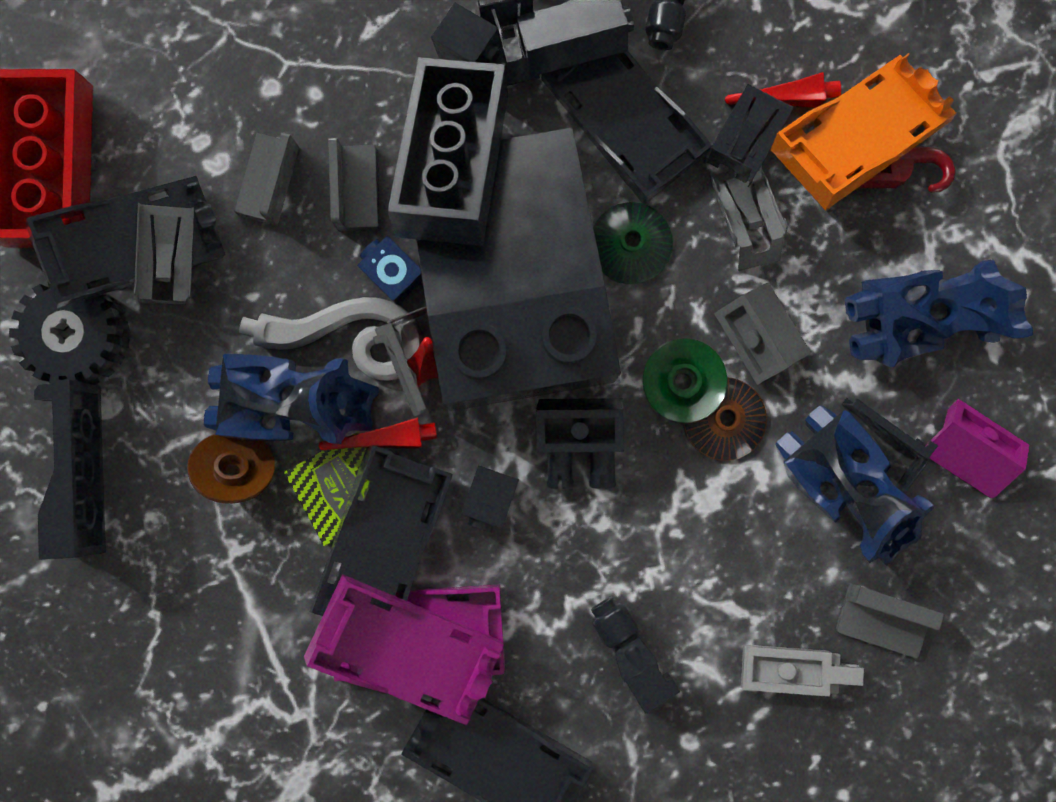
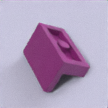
(979, 450)

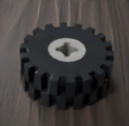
(90, 341)

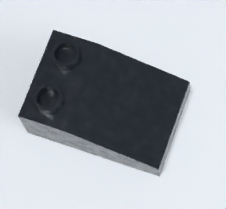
(533, 300)

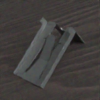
(744, 200)
(165, 230)
(404, 372)

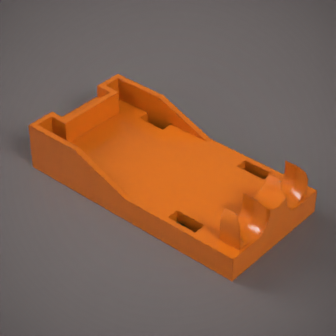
(862, 130)

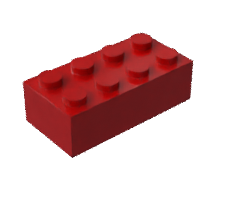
(42, 147)

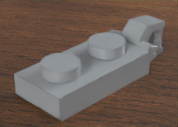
(796, 671)

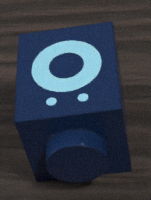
(390, 269)

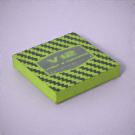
(325, 486)

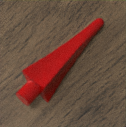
(804, 92)
(424, 362)
(400, 435)

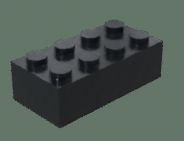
(449, 151)

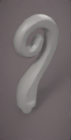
(285, 333)

